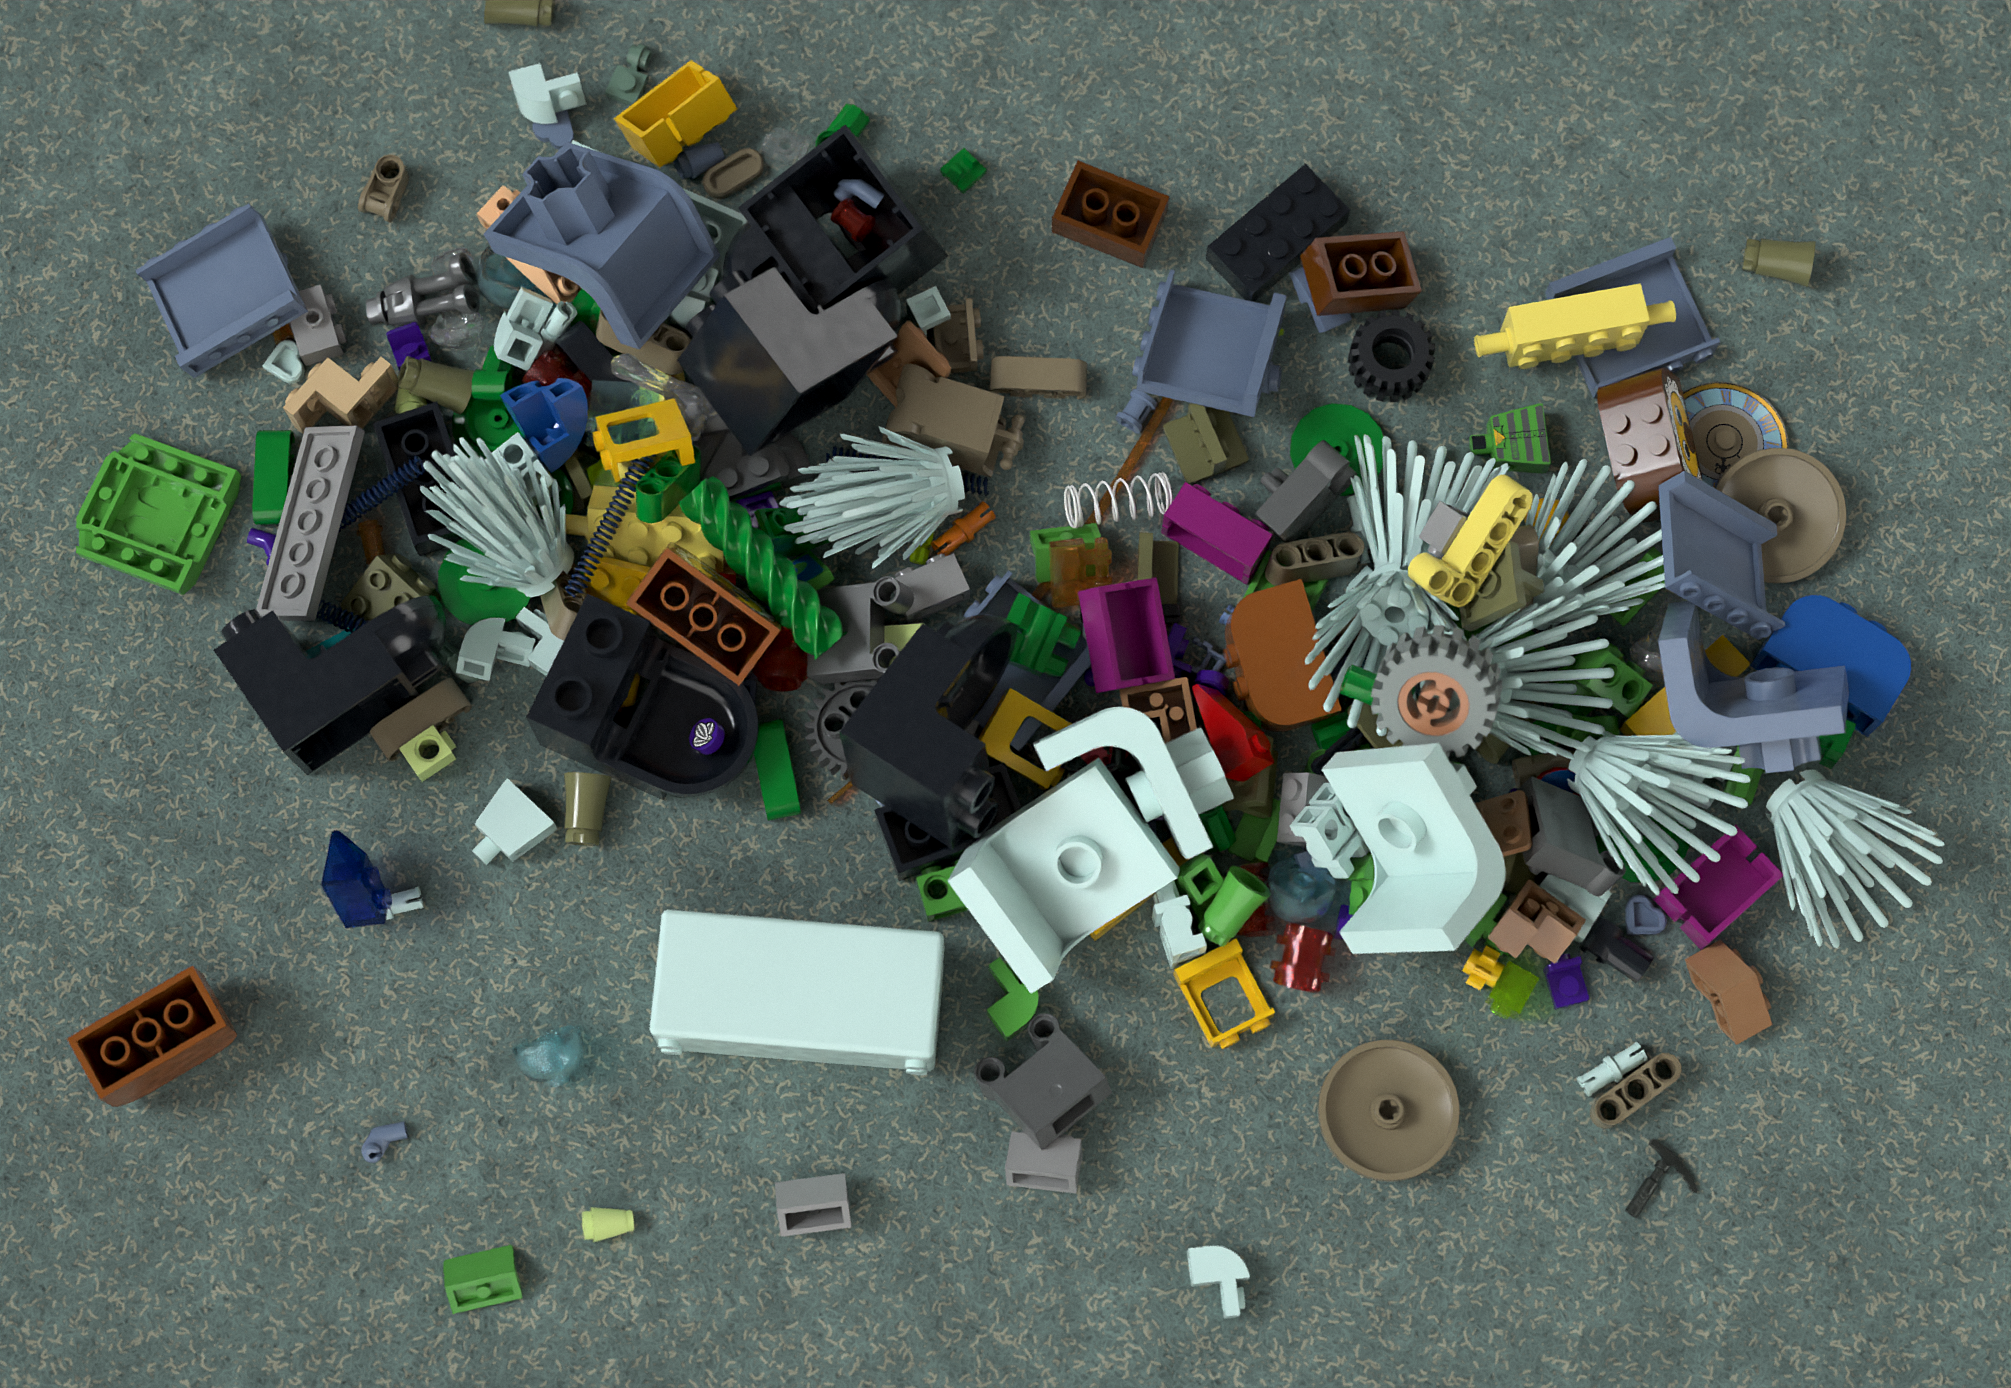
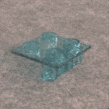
(619, 396)

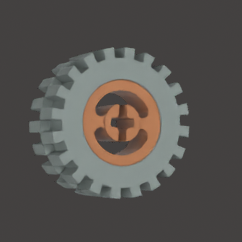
(1445, 665)

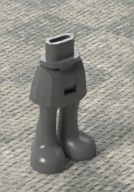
(406, 302)

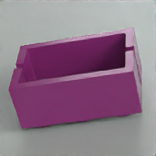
(1216, 532)
(1126, 634)
(1723, 889)

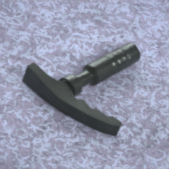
(1650, 1183)

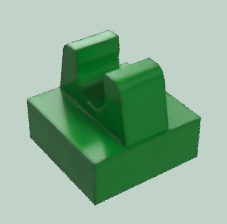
(963, 170)

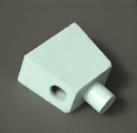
(511, 825)

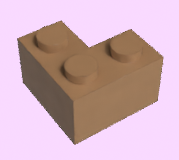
(1163, 703)
(1538, 921)
(1731, 989)

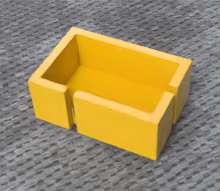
(676, 113)

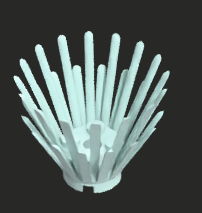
(1408, 513)
(1565, 561)
(1385, 610)
(1517, 680)
(1622, 786)
(1820, 836)

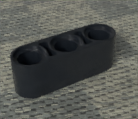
(587, 353)

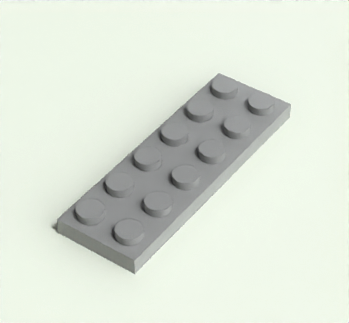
(310, 522)

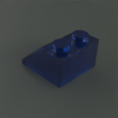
(354, 884)

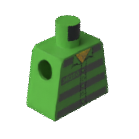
(1516, 439)

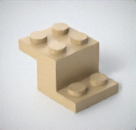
(341, 395)

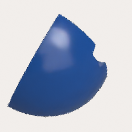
(549, 418)

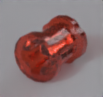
(853, 219)

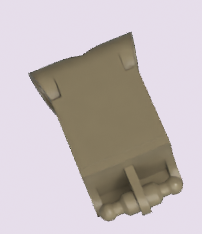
(954, 416)

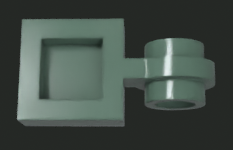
(628, 83)

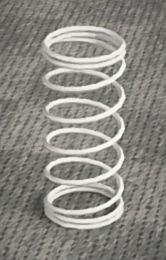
(1079, 521)

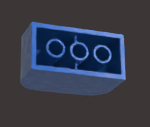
(1832, 635)

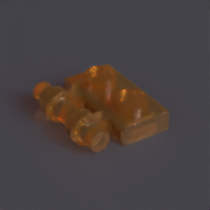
(1068, 569)

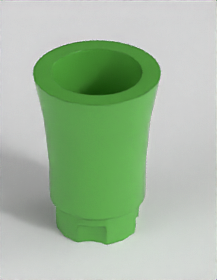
(1233, 905)

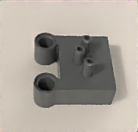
(1305, 494)
(862, 614)
(1566, 839)
(1047, 1089)

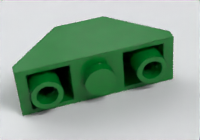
(773, 522)

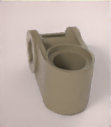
(381, 194)

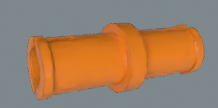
(963, 529)

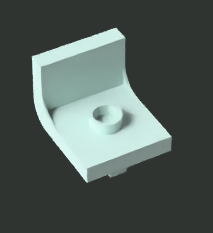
(1174, 778)
(1427, 844)
(1060, 871)

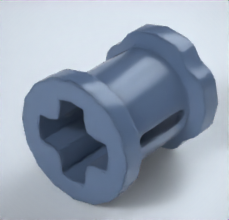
(1136, 411)

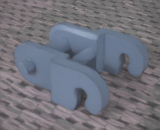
(1210, 653)

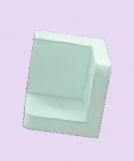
(927, 309)

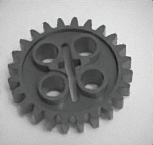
(828, 744)

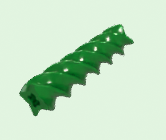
(768, 574)

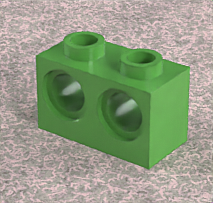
(1625, 688)
(944, 907)

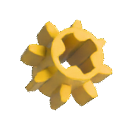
(1483, 968)

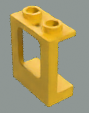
(672, 435)
(1004, 725)
(1212, 969)

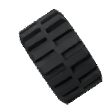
(1384, 380)

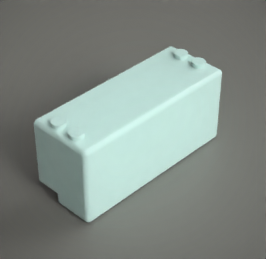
(798, 990)

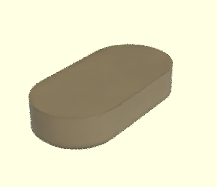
(733, 173)

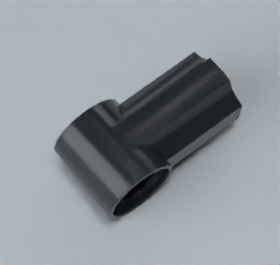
(1611, 947)

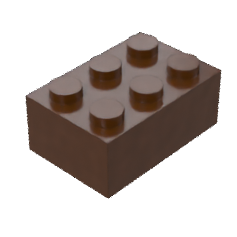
(1110, 214)
(1360, 273)

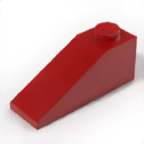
(1233, 736)

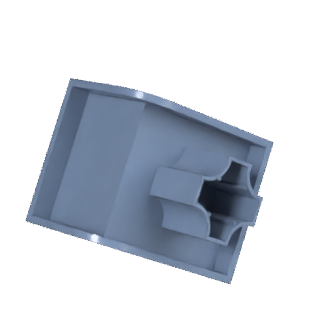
(612, 231)
(1767, 713)

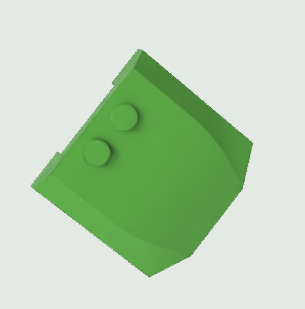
(156, 513)

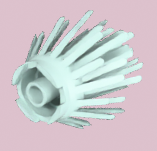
(901, 498)
(503, 520)

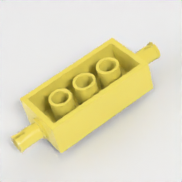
(1574, 326)
(638, 540)

